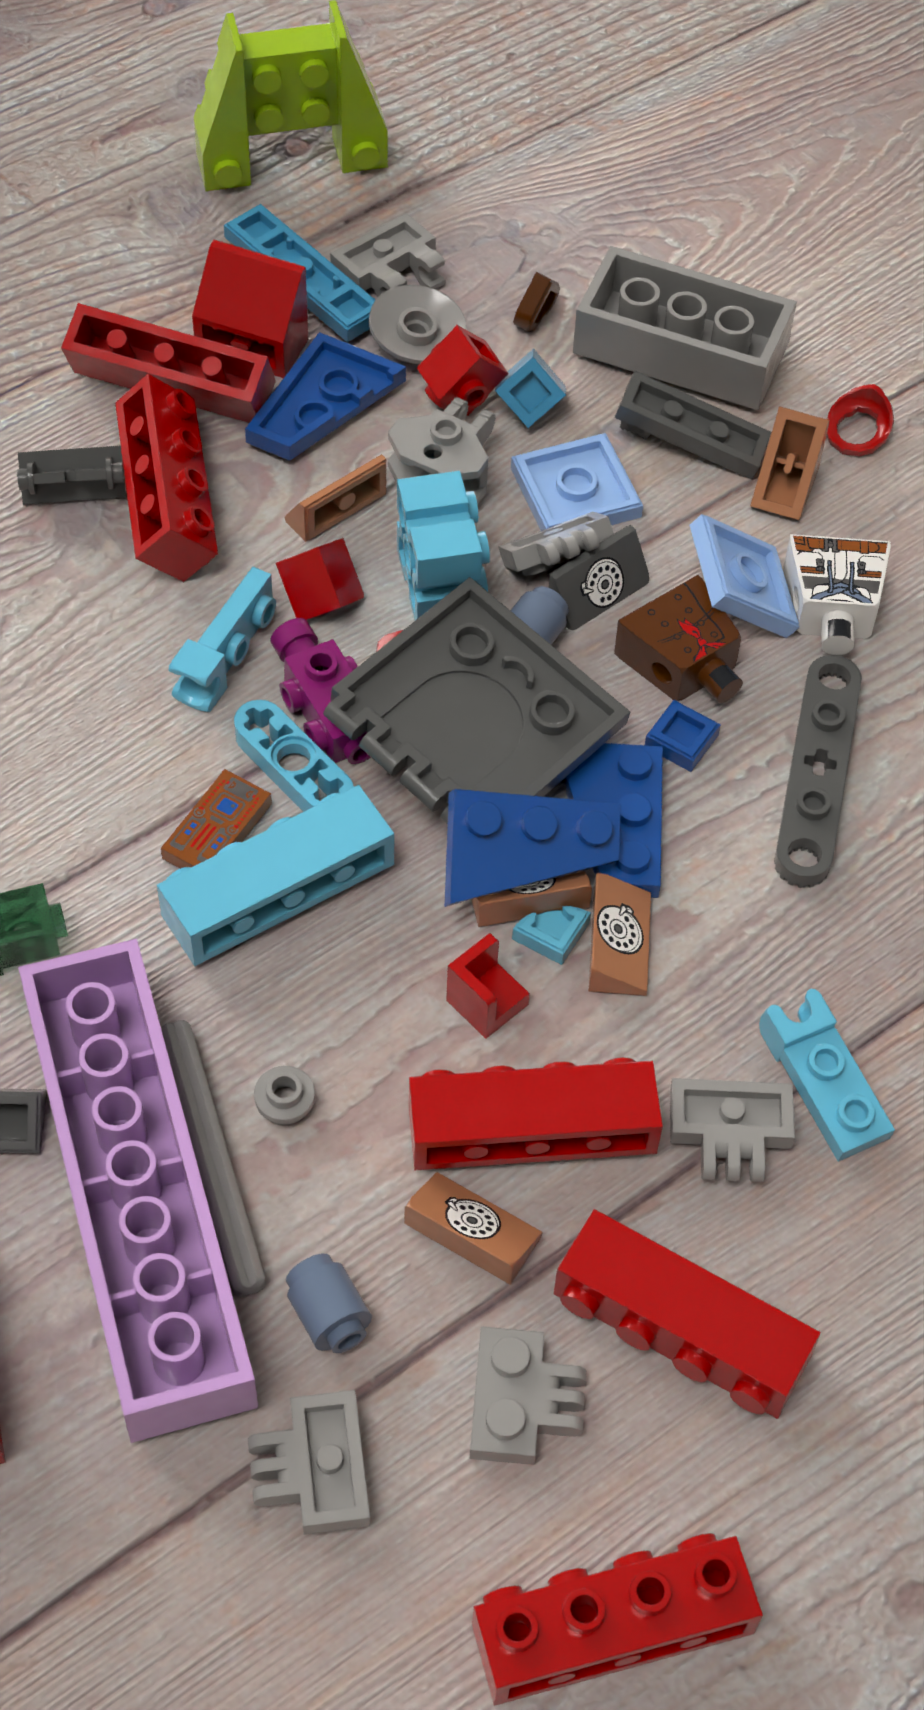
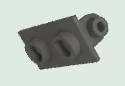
(71, 474)

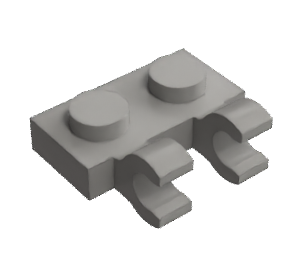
(384, 252)

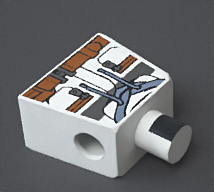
(836, 587)

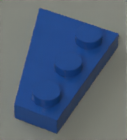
(320, 394)
(633, 779)
(522, 840)

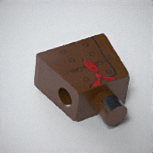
(682, 643)

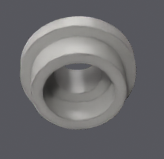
(284, 1110)

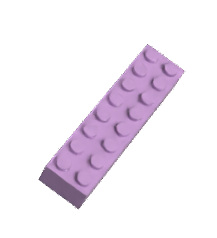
(137, 1193)

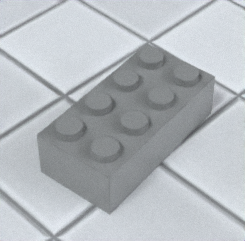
(683, 327)

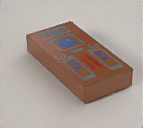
(218, 819)

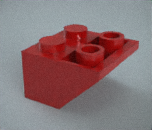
(253, 304)

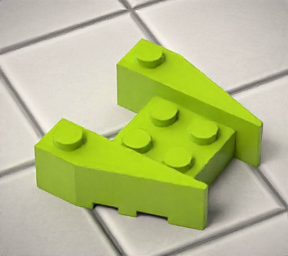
(286, 84)

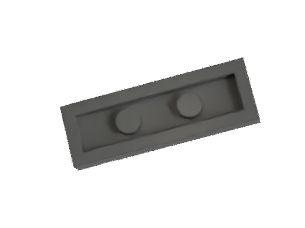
(692, 425)

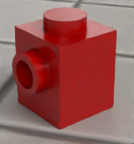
(462, 369)

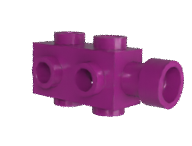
(308, 683)

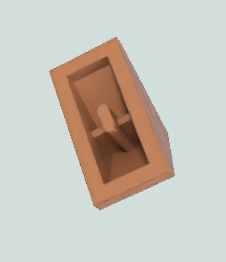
(790, 463)

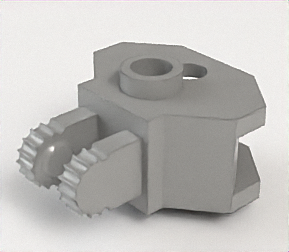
(443, 445)

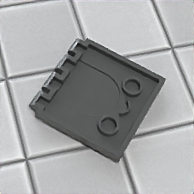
(473, 704)

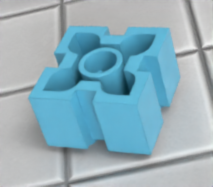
(438, 538)

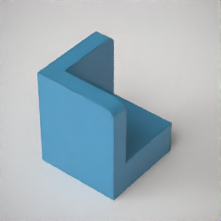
(531, 388)

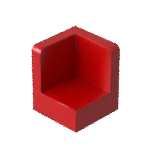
(320, 580)
(483, 988)

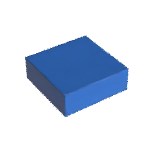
(683, 735)

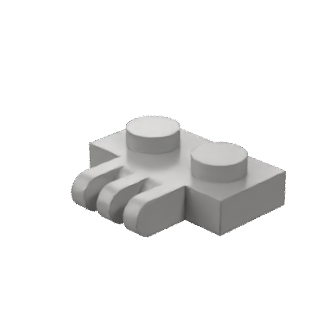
(544, 548)
(732, 1122)
(521, 1396)
(316, 1463)

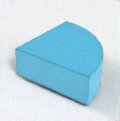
(552, 932)

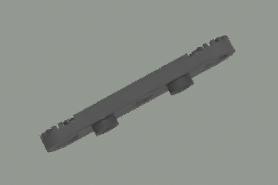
(813, 800)

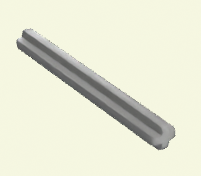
(213, 1162)

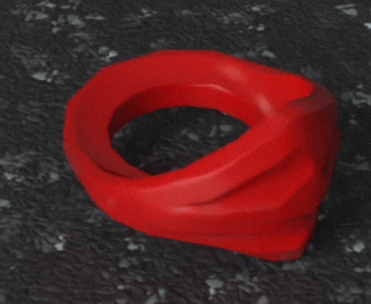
(863, 399)

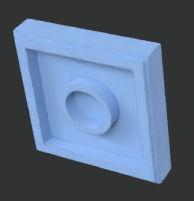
(575, 481)
(744, 576)

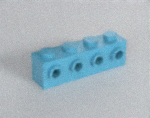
(275, 874)

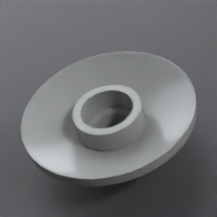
(413, 321)

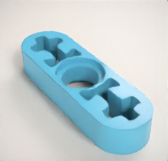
(286, 740)

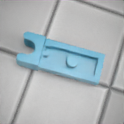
(223, 643)
(826, 1076)

